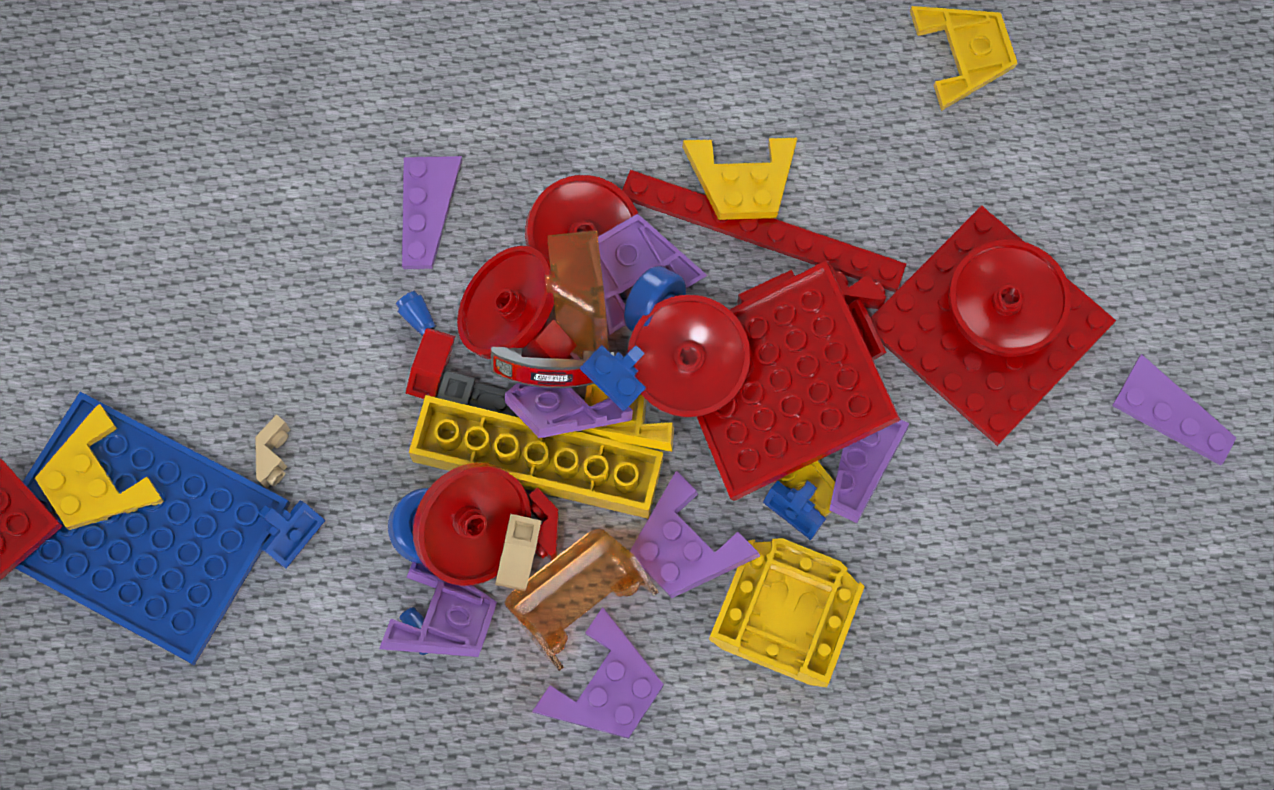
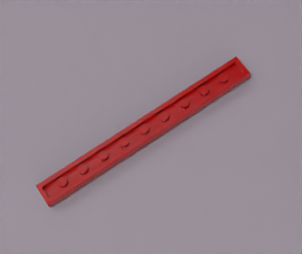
(764, 232)

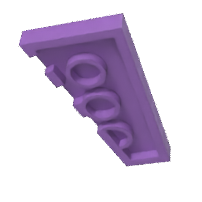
(426, 202)
(1168, 409)
(862, 469)

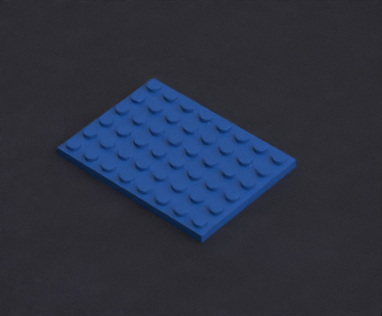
(168, 564)

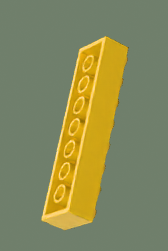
(560, 465)

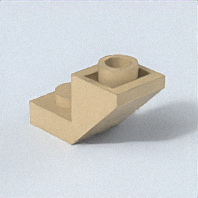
(268, 465)
(518, 552)

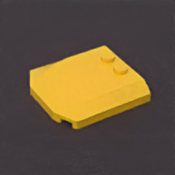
(789, 611)

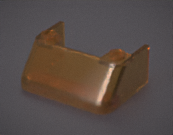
(578, 289)
(572, 587)

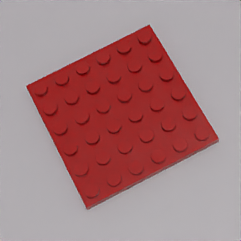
(805, 385)
(981, 386)

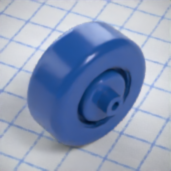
(651, 288)
(401, 524)

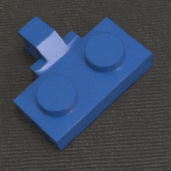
(615, 374)
(796, 507)
(289, 531)

